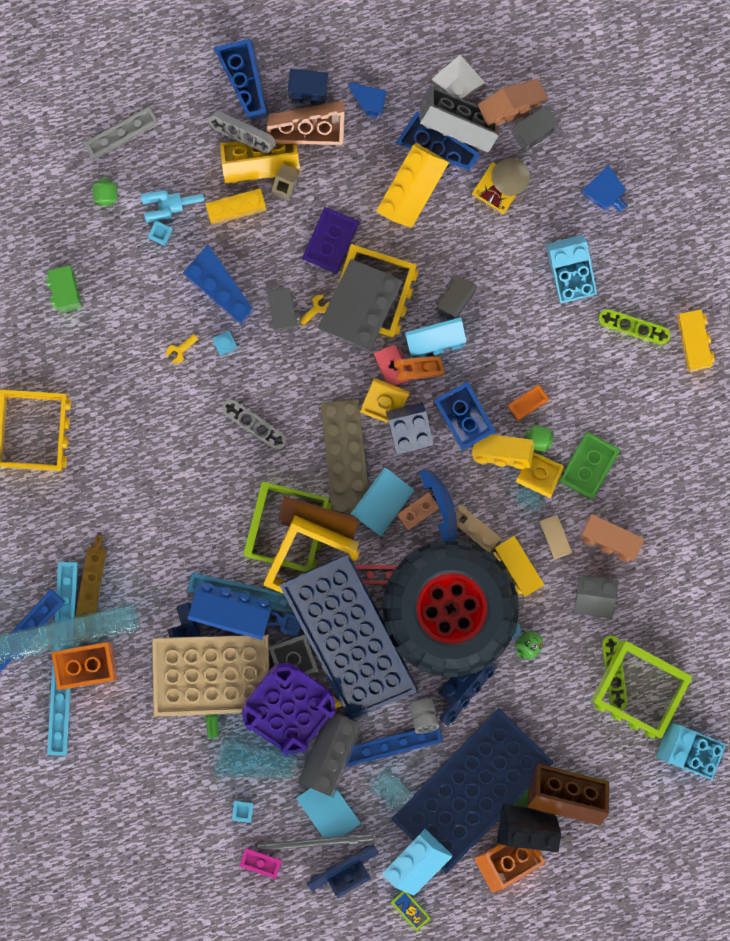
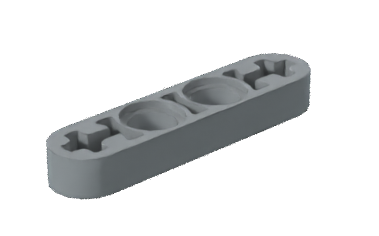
(261, 140)
(252, 427)

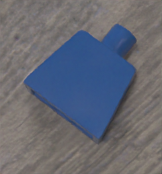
(606, 191)

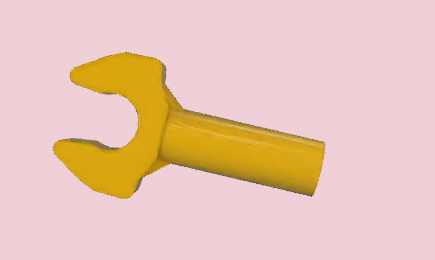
(314, 310)
(180, 349)

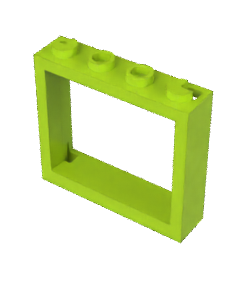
(316, 545)
(617, 714)

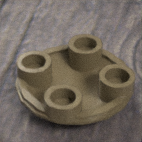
(510, 176)

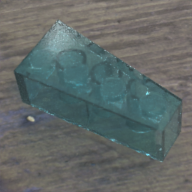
(253, 761)

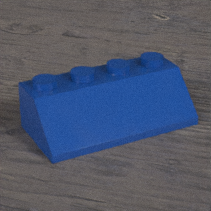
(230, 610)

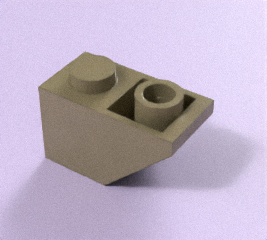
(285, 182)

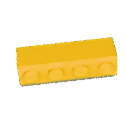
(247, 163)
(412, 186)

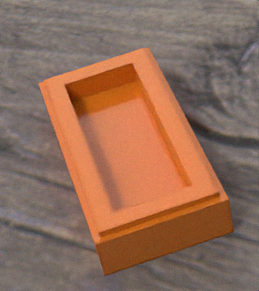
(528, 402)

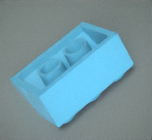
(435, 338)
(417, 863)

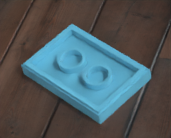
(382, 501)
(329, 814)

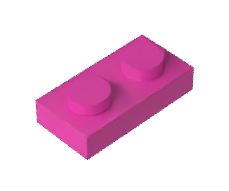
(260, 863)

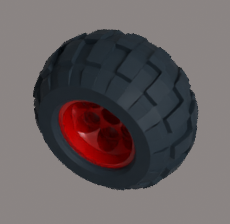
(459, 649)

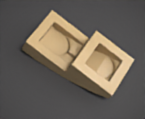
(555, 537)

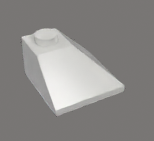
(458, 79)

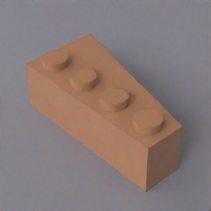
(309, 125)

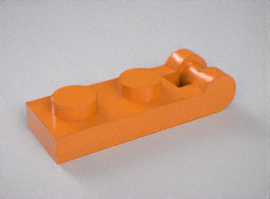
(419, 368)

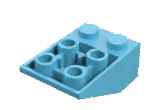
(571, 268)
(690, 750)

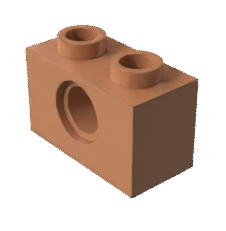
(418, 511)

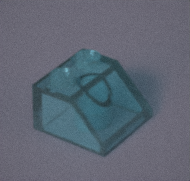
(391, 790)

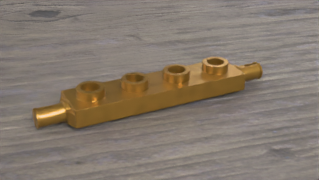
(91, 578)

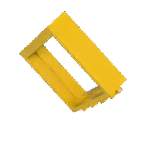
(406, 293)
(64, 424)
(314, 531)

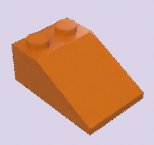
(84, 665)
(507, 864)

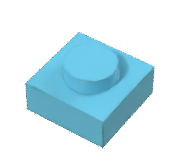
(160, 233)
(224, 343)
(242, 811)

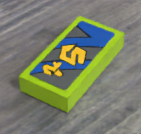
(410, 910)

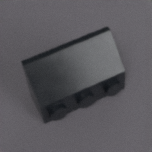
(528, 829)

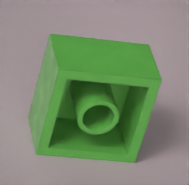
(64, 289)

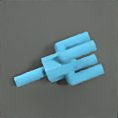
(167, 204)

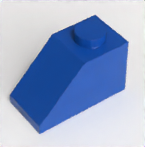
(369, 99)

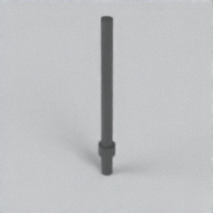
(352, 838)

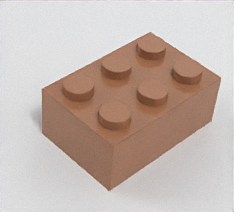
(513, 102)
(611, 538)

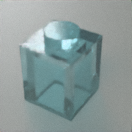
(529, 499)

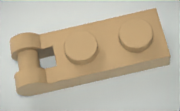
(476, 529)

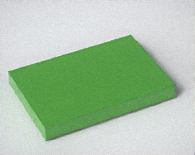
(589, 465)

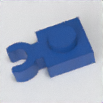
(288, 624)

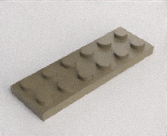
(344, 454)

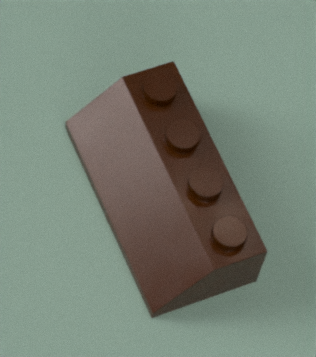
(324, 517)
(569, 794)

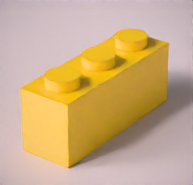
(236, 206)
(695, 340)
(504, 451)
(518, 566)

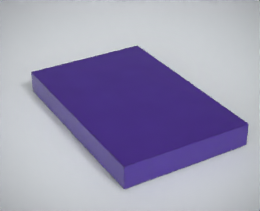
(330, 240)

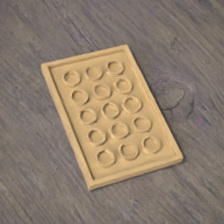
(206, 673)

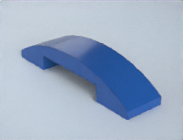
(449, 527)

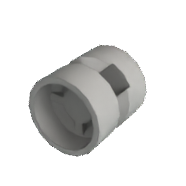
(425, 719)

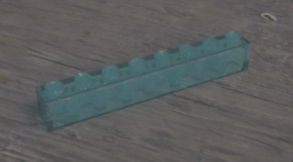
(69, 632)

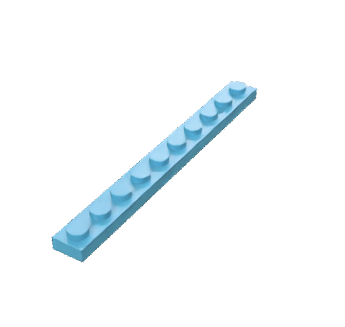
(60, 699)

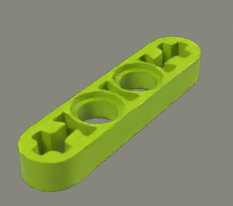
(633, 330)
(620, 673)

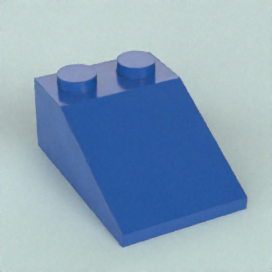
(464, 416)

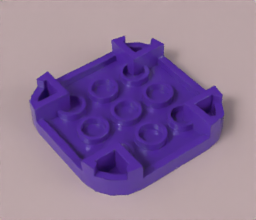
(288, 708)

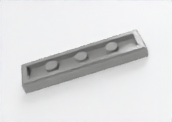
(121, 133)

